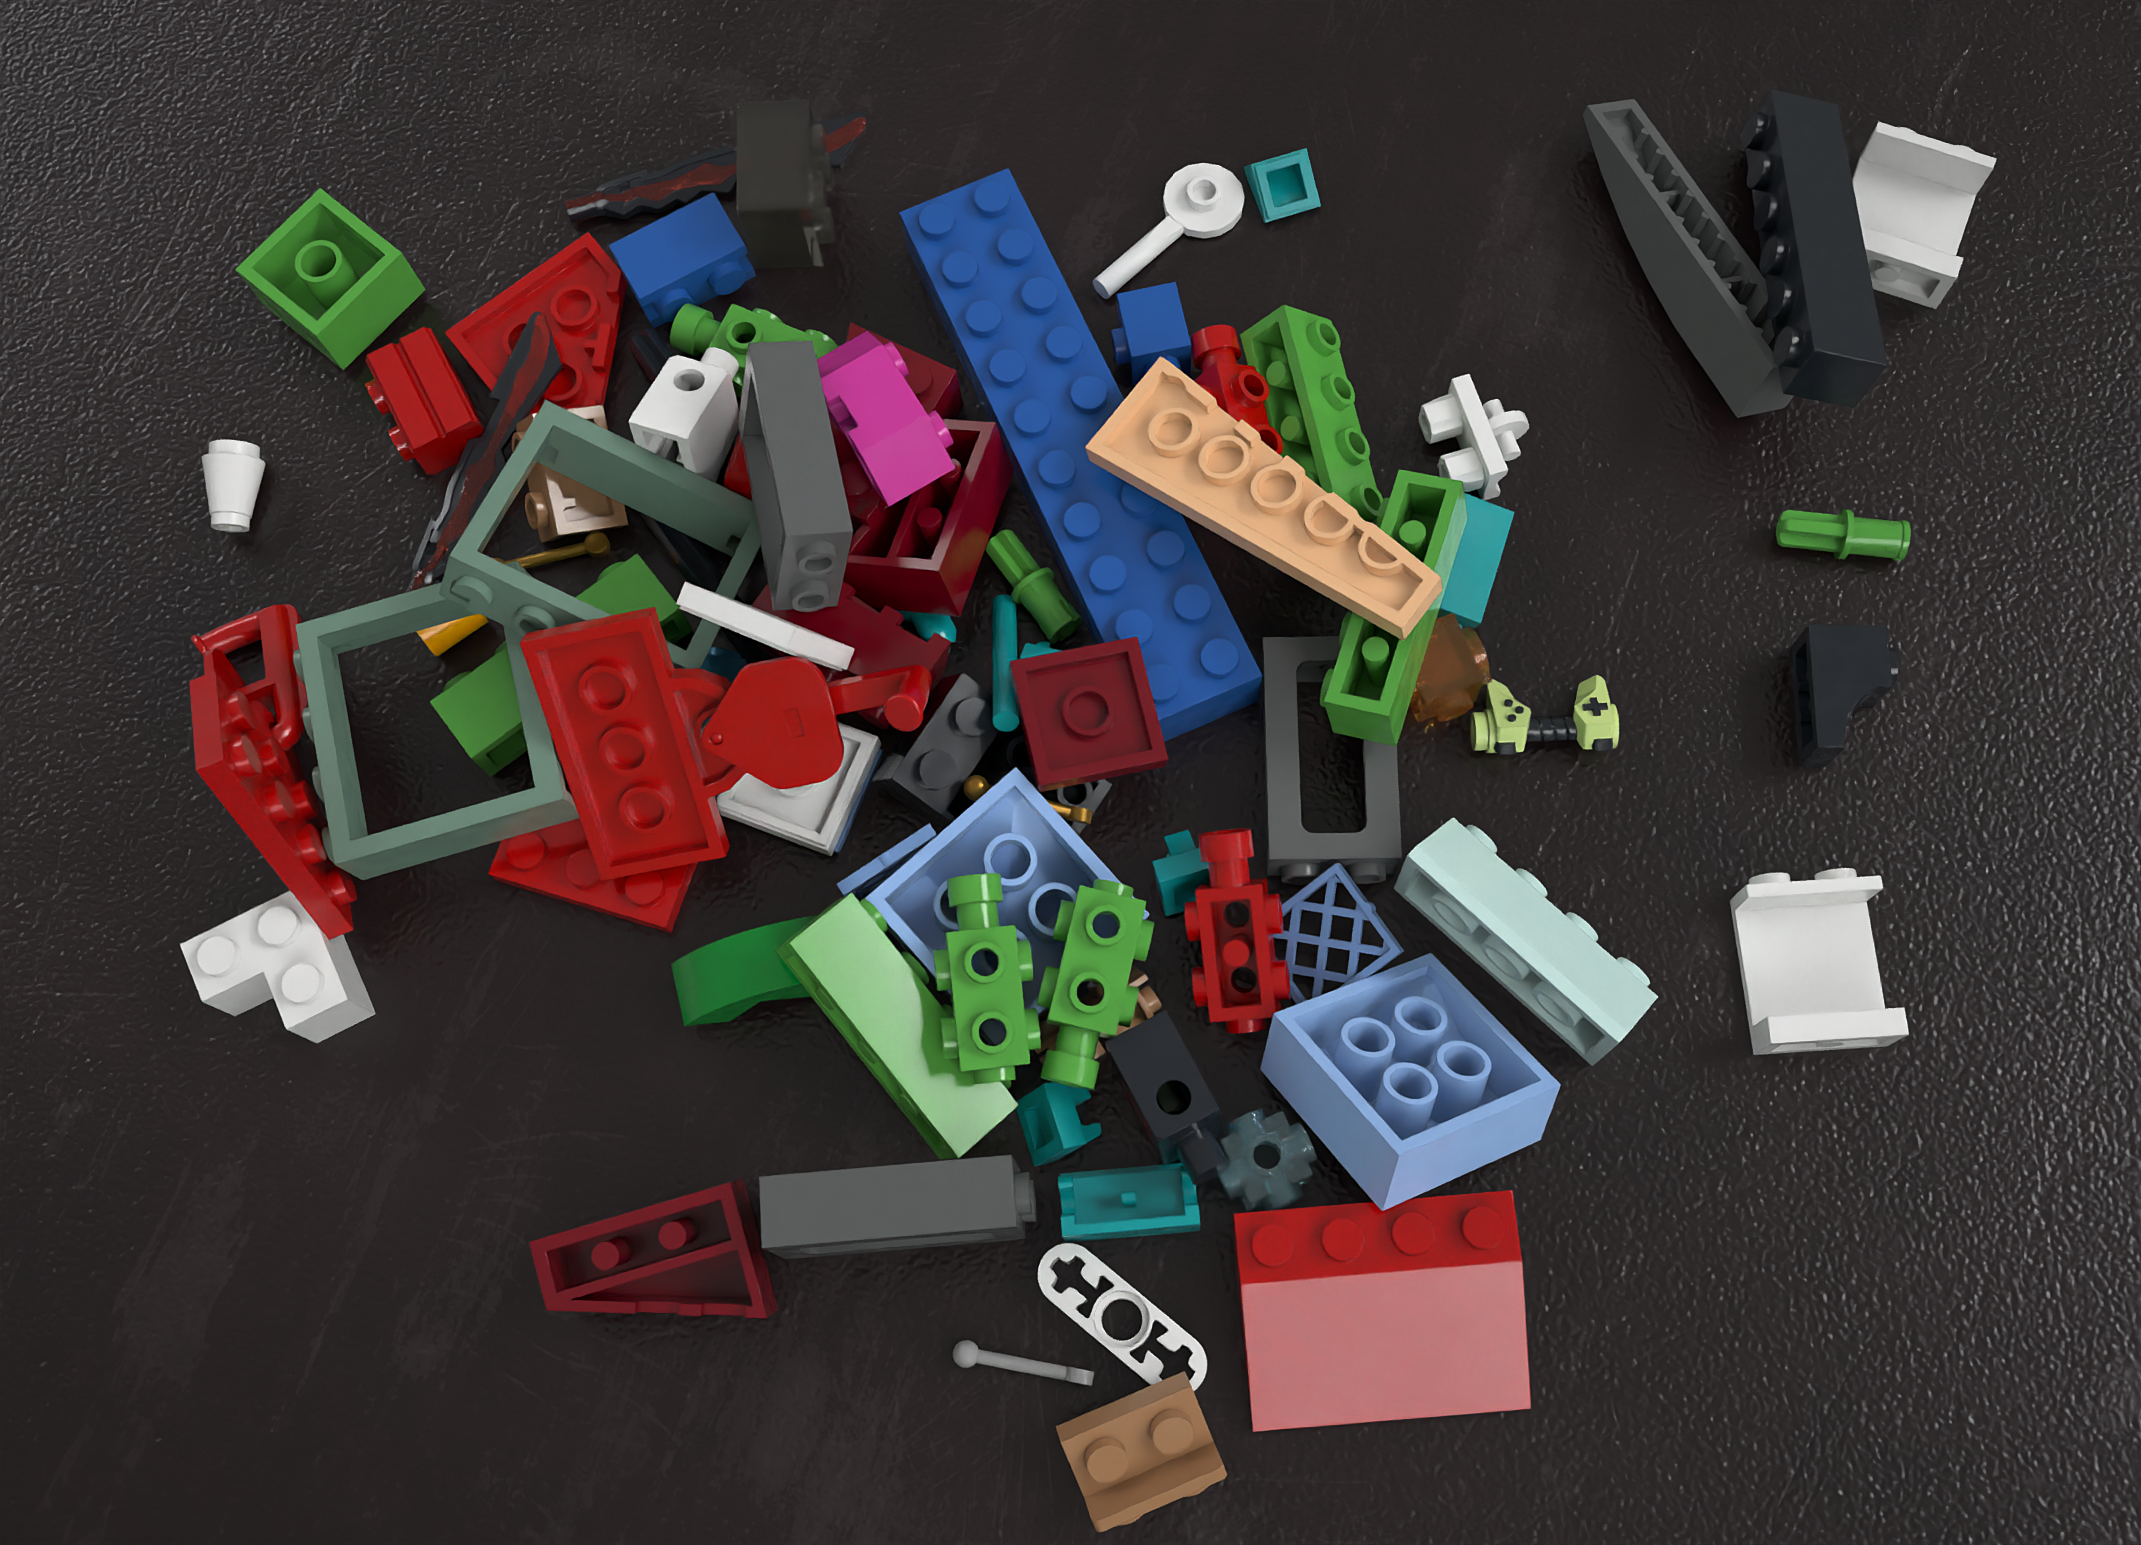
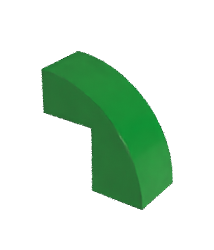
(736, 974)

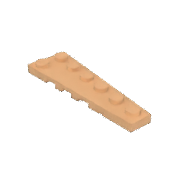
(1221, 475)

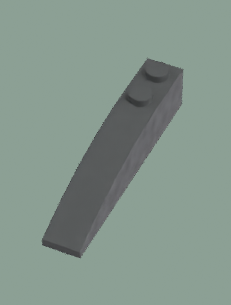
(1689, 258)

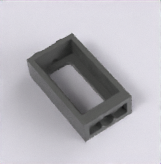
(794, 476)
(1290, 848)
(895, 1207)

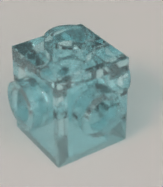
(1259, 1186)

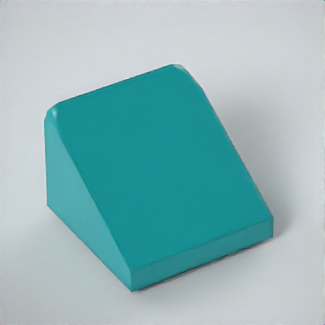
(1283, 185)

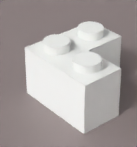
(283, 957)

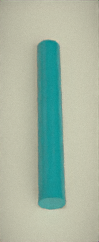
(1003, 651)

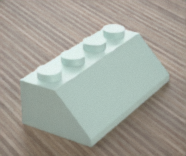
(1524, 939)

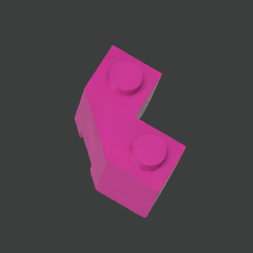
(883, 418)

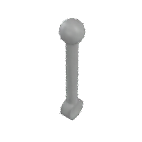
(967, 1354)

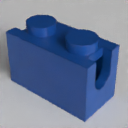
(683, 259)

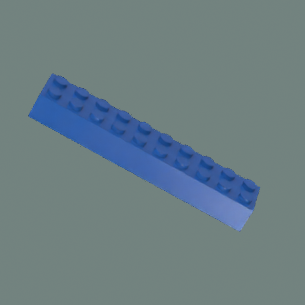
(1050, 394)

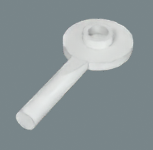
(1197, 201)

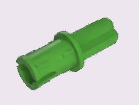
(1843, 534)
(1033, 587)

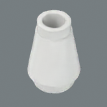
(232, 483)

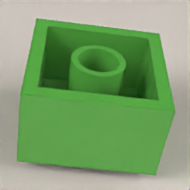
(331, 278)

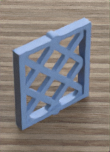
(878, 870)
(1364, 911)

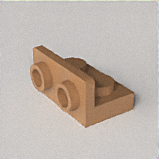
(562, 505)
(1141, 1452)

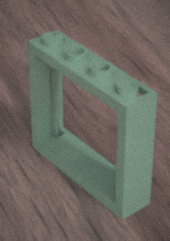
(622, 473)
(337, 776)

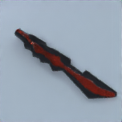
(692, 177)
(518, 390)

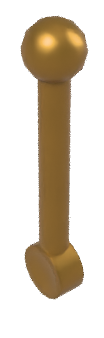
(595, 544)
(977, 786)

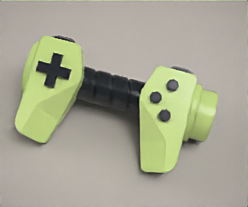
(1509, 724)

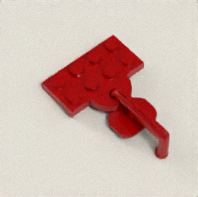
(641, 745)
(252, 760)

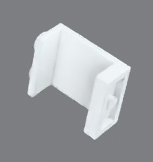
(1914, 210)
(1812, 964)

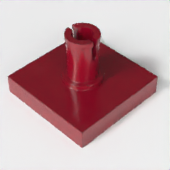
(1087, 714)

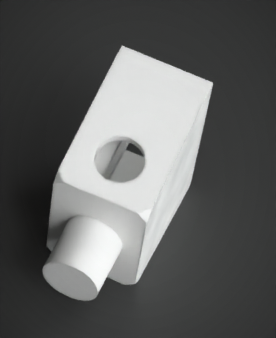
(690, 412)

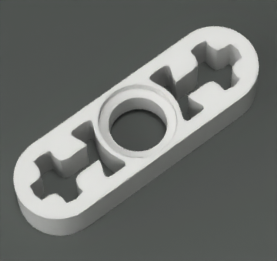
(1092, 1273)

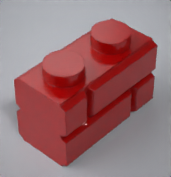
(425, 399)

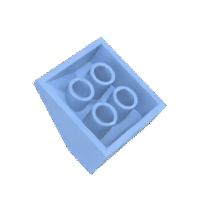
(1039, 865)
(1408, 1079)

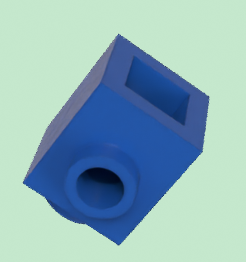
(1151, 327)

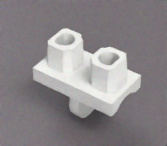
(1483, 433)

